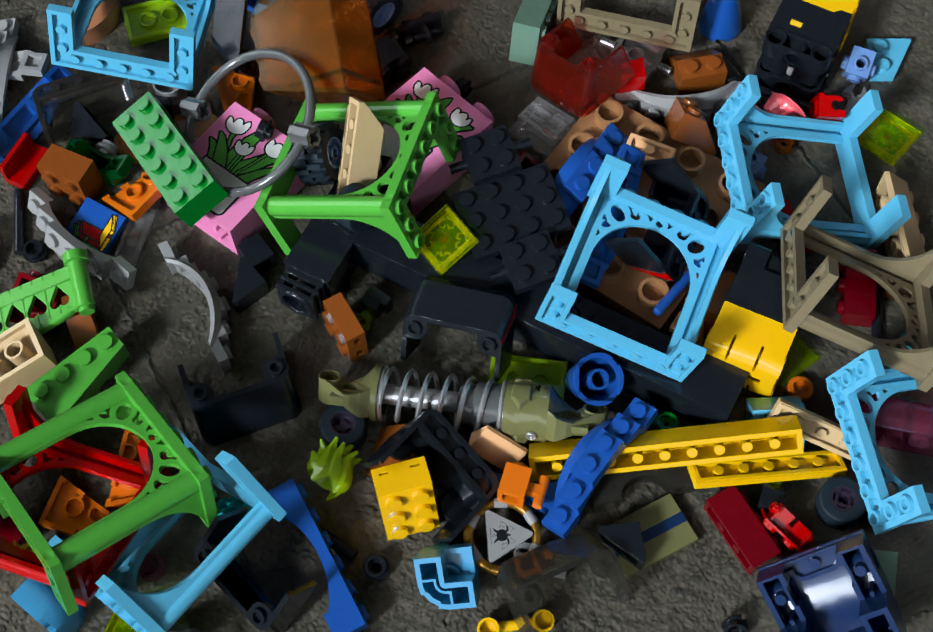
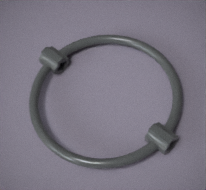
(299, 134)

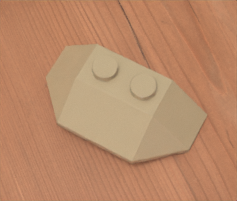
(360, 146)

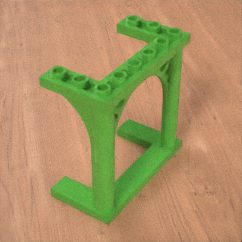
(382, 211)
(183, 493)

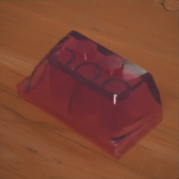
(903, 425)

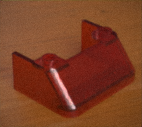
(577, 87)

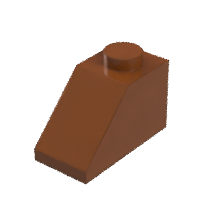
(81, 327)

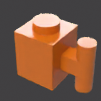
(517, 485)

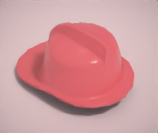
(783, 105)

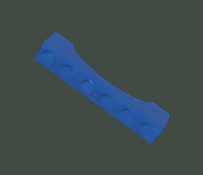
(343, 611)

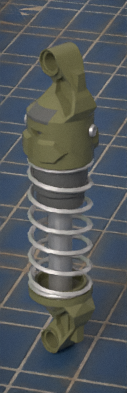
(514, 408)

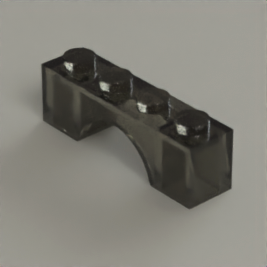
(612, 486)

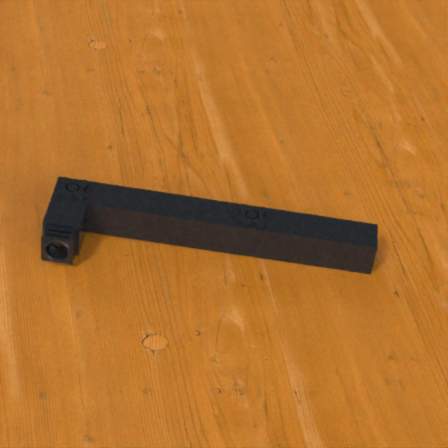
(330, 253)

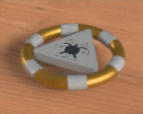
(502, 533)

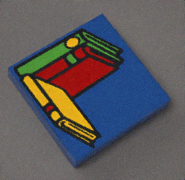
(97, 225)

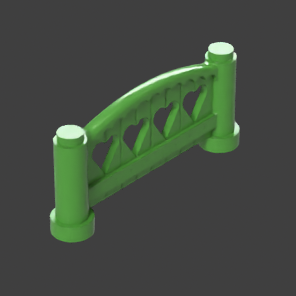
(71, 279)

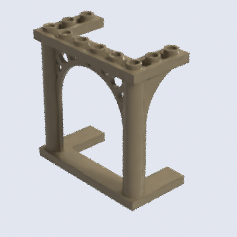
(674, 36)
(907, 274)

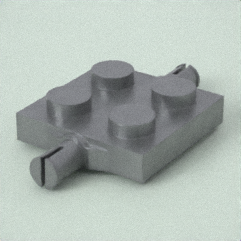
(651, 54)

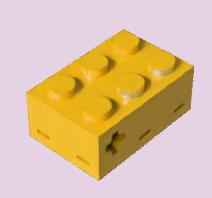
(406, 498)

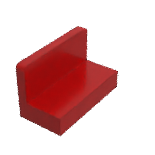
(21, 163)

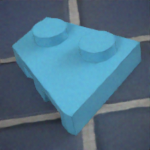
(888, 56)

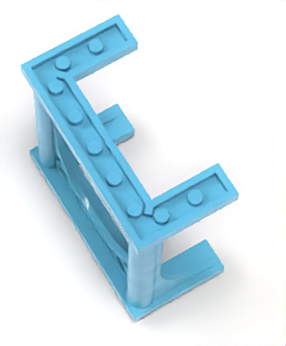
(69, 25)
(744, 118)
(719, 242)
(846, 386)
(162, 609)

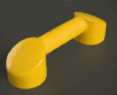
(541, 621)

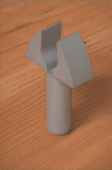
(849, 95)

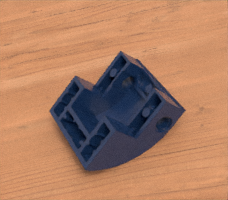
(831, 589)

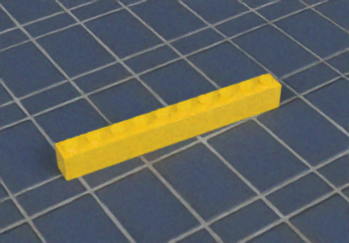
(684, 446)

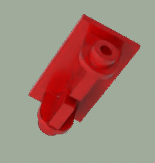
(793, 536)

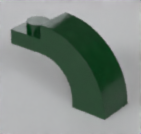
(110, 167)

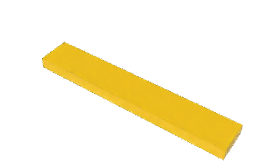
(768, 469)

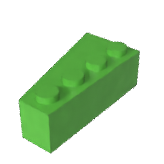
(79, 375)

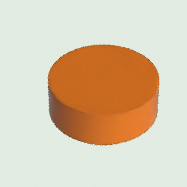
(801, 387)

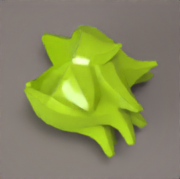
(333, 467)

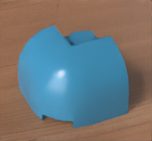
(448, 575)
(44, 607)

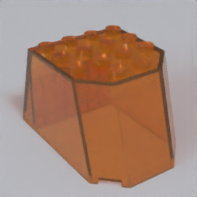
(328, 38)

